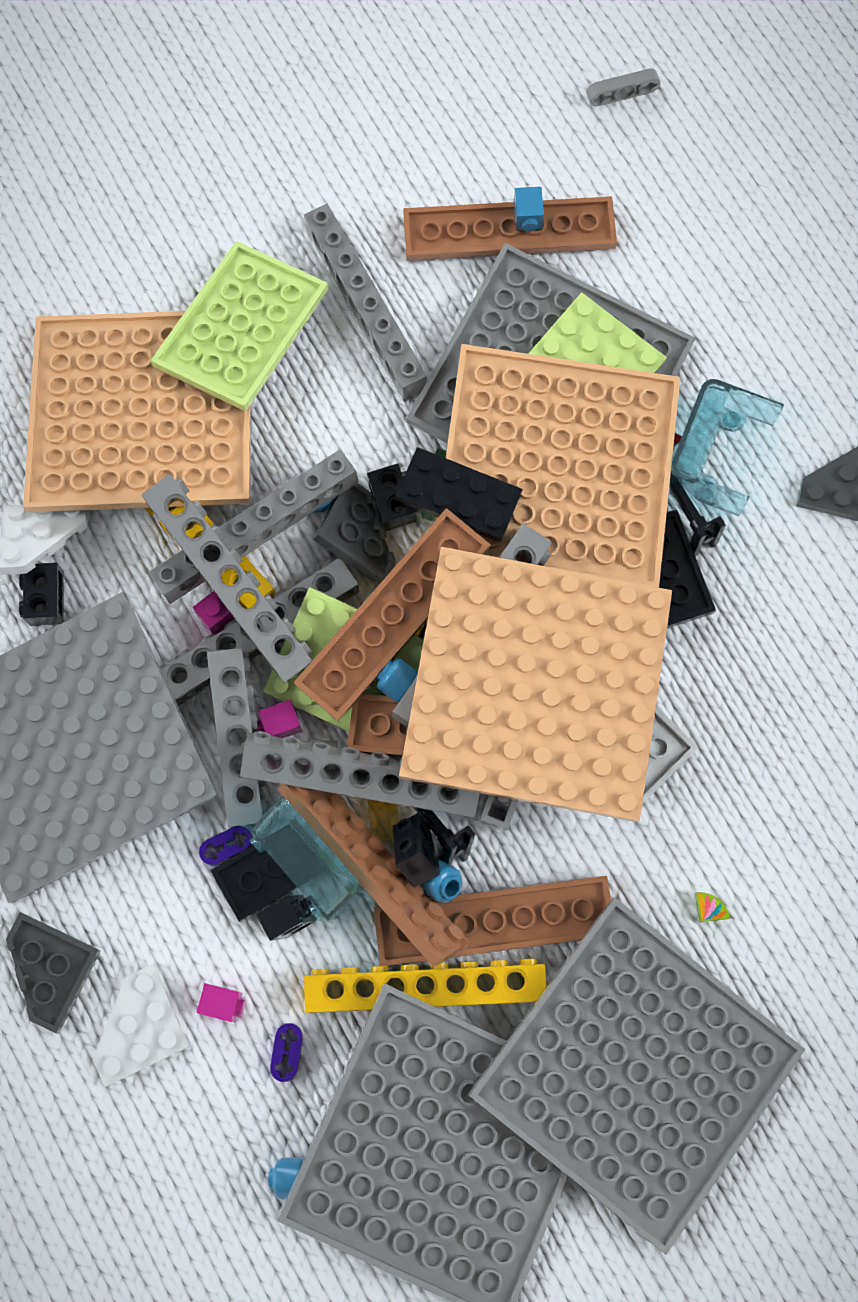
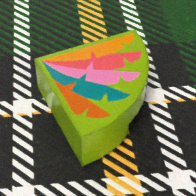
(710, 908)

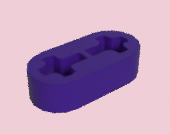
(223, 839)
(279, 1051)

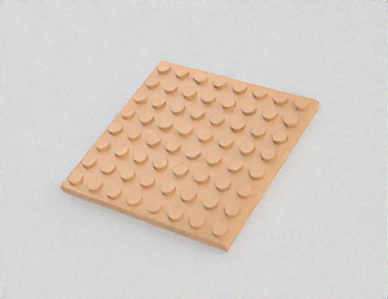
(117, 426)
(581, 445)
(537, 685)

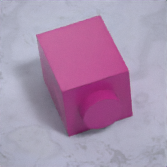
(213, 613)
(279, 720)
(221, 1003)

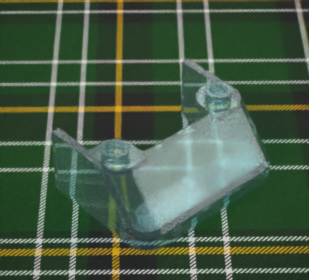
(717, 407)
(306, 861)

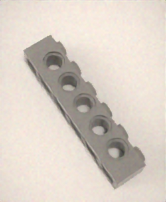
(219, 664)

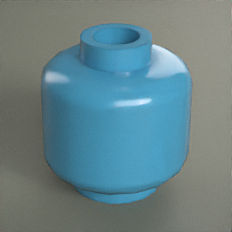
(396, 679)
(444, 886)
(283, 1176)

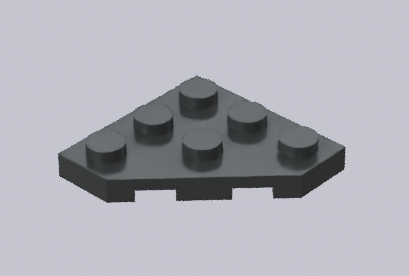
(833, 488)
(357, 534)
(49, 969)

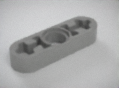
(623, 87)

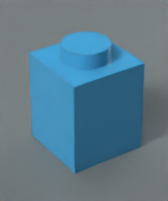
(528, 208)

